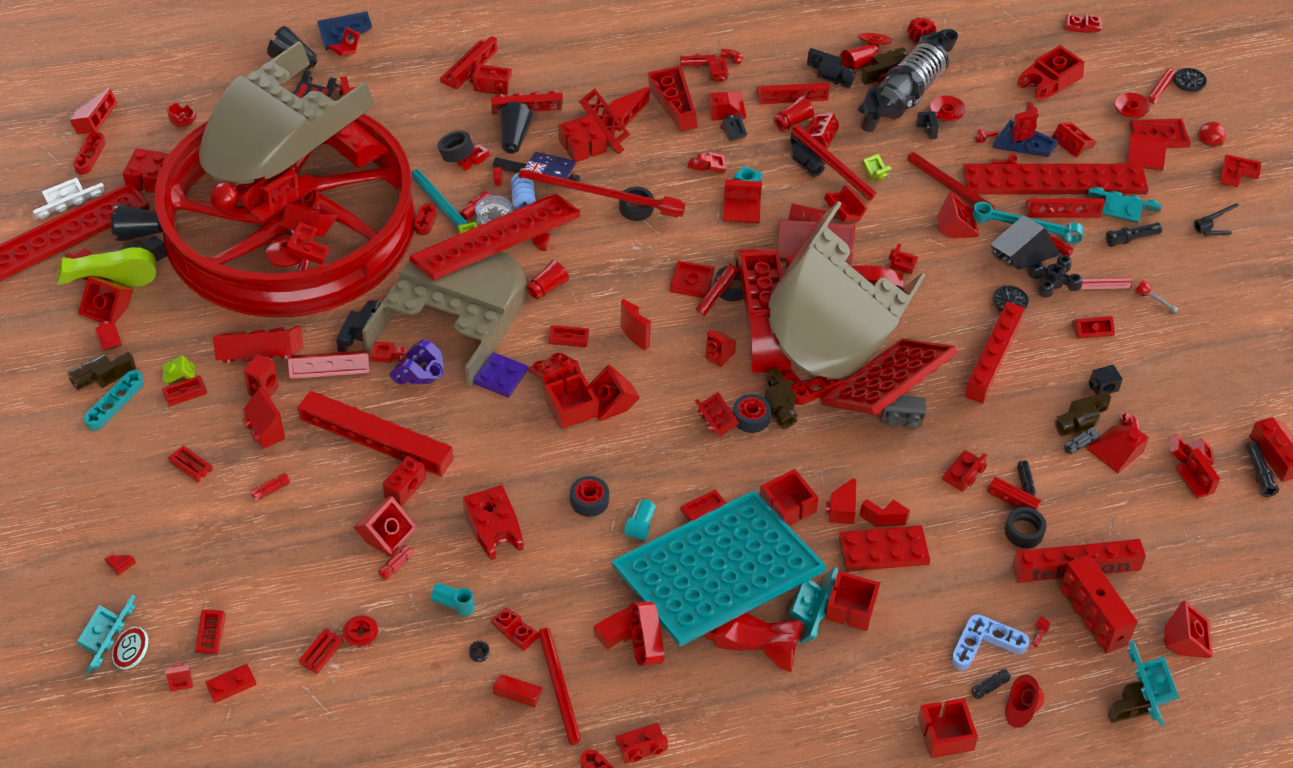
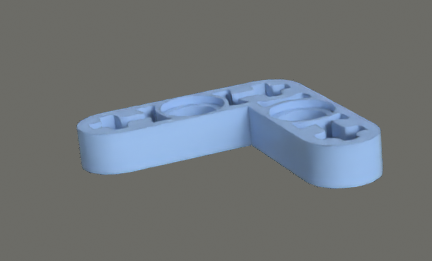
(985, 633)

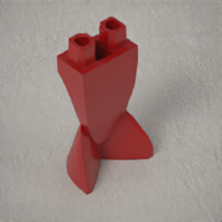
(750, 633)

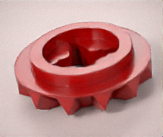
(352, 627)

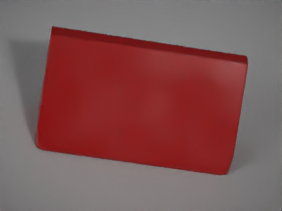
(1094, 327)
(517, 690)

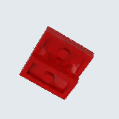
(1147, 150)
(634, 325)

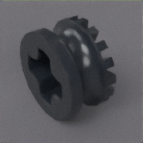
(474, 647)

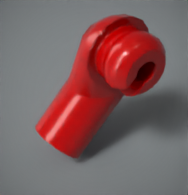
(736, 56)
(1127, 419)

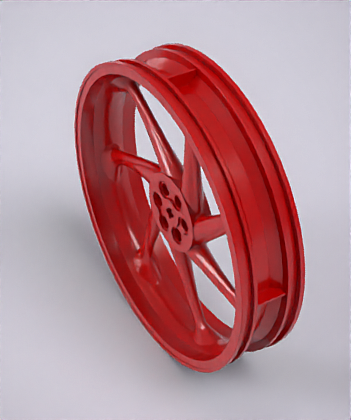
(306, 289)

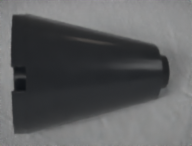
(285, 39)
(514, 124)
(133, 223)

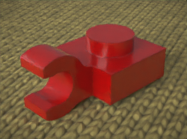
(714, 162)
(386, 351)

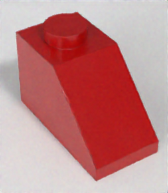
(842, 504)

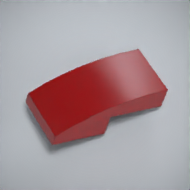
(1088, 24)
(513, 628)

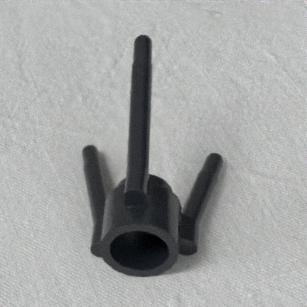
(1206, 223)

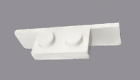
(64, 195)

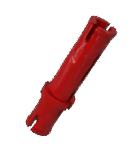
(715, 292)

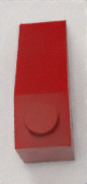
(628, 106)
(92, 114)

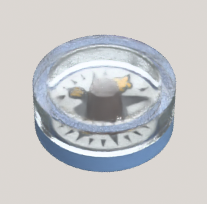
(492, 208)

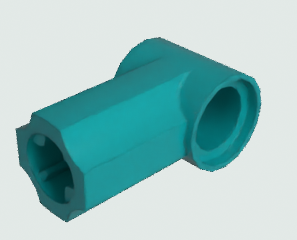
(639, 524)
(453, 598)

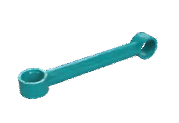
(1012, 218)

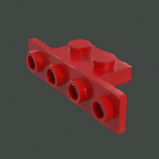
(283, 191)

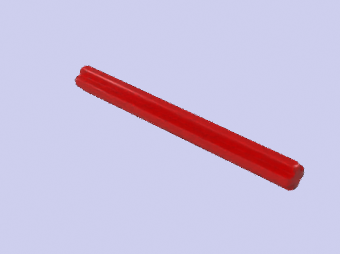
(833, 162)
(946, 180)
(559, 686)

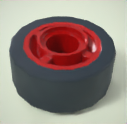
(752, 413)
(589, 496)

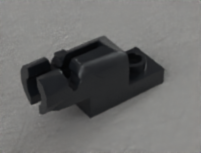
(830, 68)
(806, 157)
(354, 325)

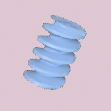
(522, 192)

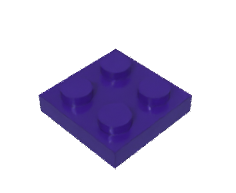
(500, 374)

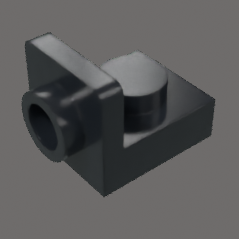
(929, 121)
(734, 127)

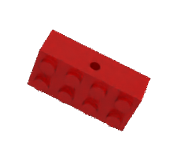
(1098, 604)

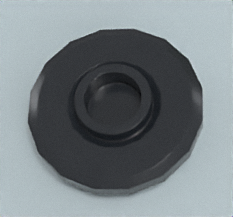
(1190, 79)
(1010, 294)

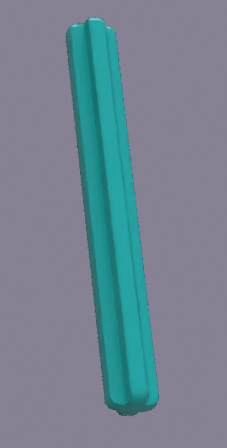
(438, 198)

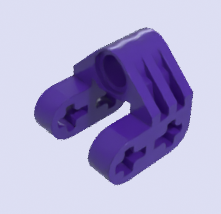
(410, 370)

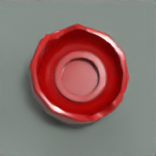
(181, 116)
(1212, 133)
(223, 196)

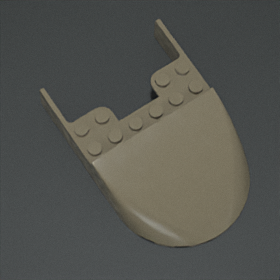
(265, 128)
(482, 295)
(829, 312)

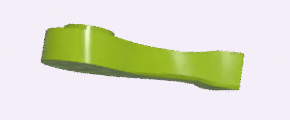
(128, 267)

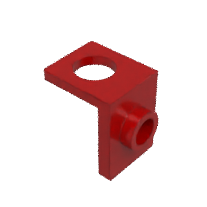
(346, 47)

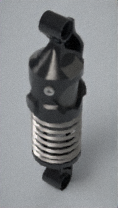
(909, 80)

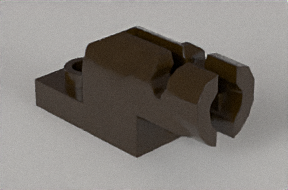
(882, 64)
(101, 371)
(781, 399)
(1082, 414)
(1132, 705)

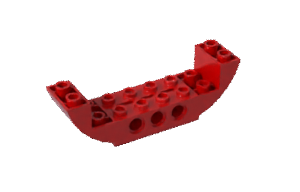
(759, 276)

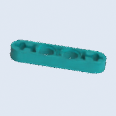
(111, 398)

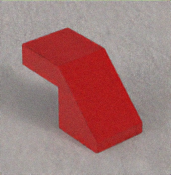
(1182, 450)
(892, 515)

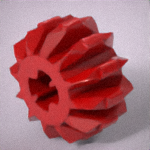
(919, 28)

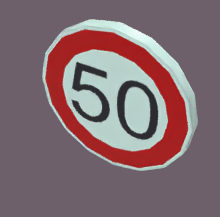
(130, 648)

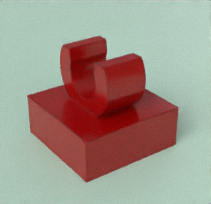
(179, 677)

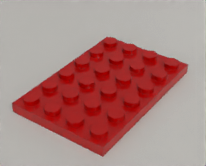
(888, 376)

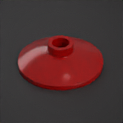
(877, 39)
(1132, 105)
(948, 108)
(278, 256)

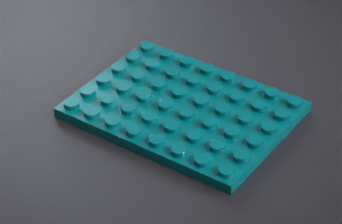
(718, 567)

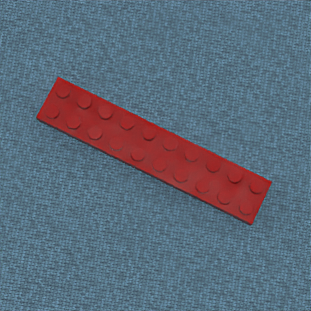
(1054, 178)
(65, 230)
(494, 236)

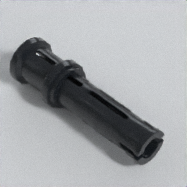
(1125, 234)
(1263, 475)

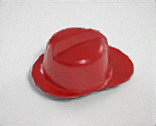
(1024, 700)

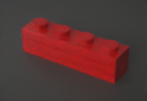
(1012, 494)

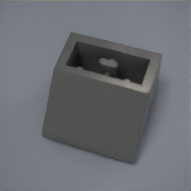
(905, 411)

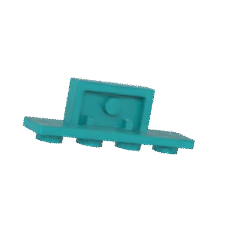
(1122, 206)
(810, 603)
(99, 631)
(1157, 681)

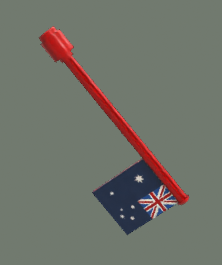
(557, 171)

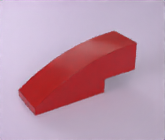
(613, 629)

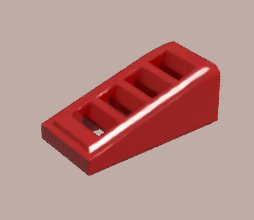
(206, 615)

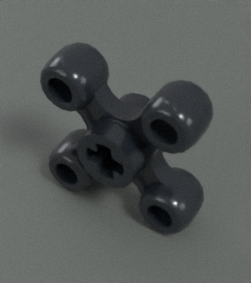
(1055, 276)

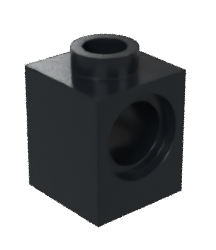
(1105, 380)

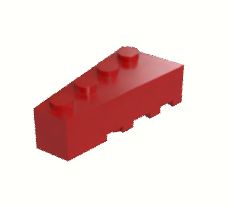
(674, 96)
(269, 344)

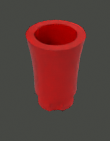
(859, 56)
(794, 114)
(547, 280)

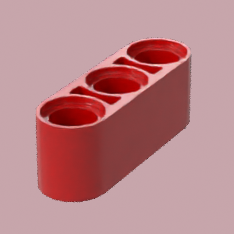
(646, 633)

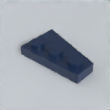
(333, 29)
(1038, 145)

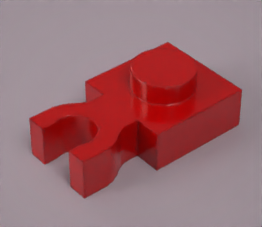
(476, 157)

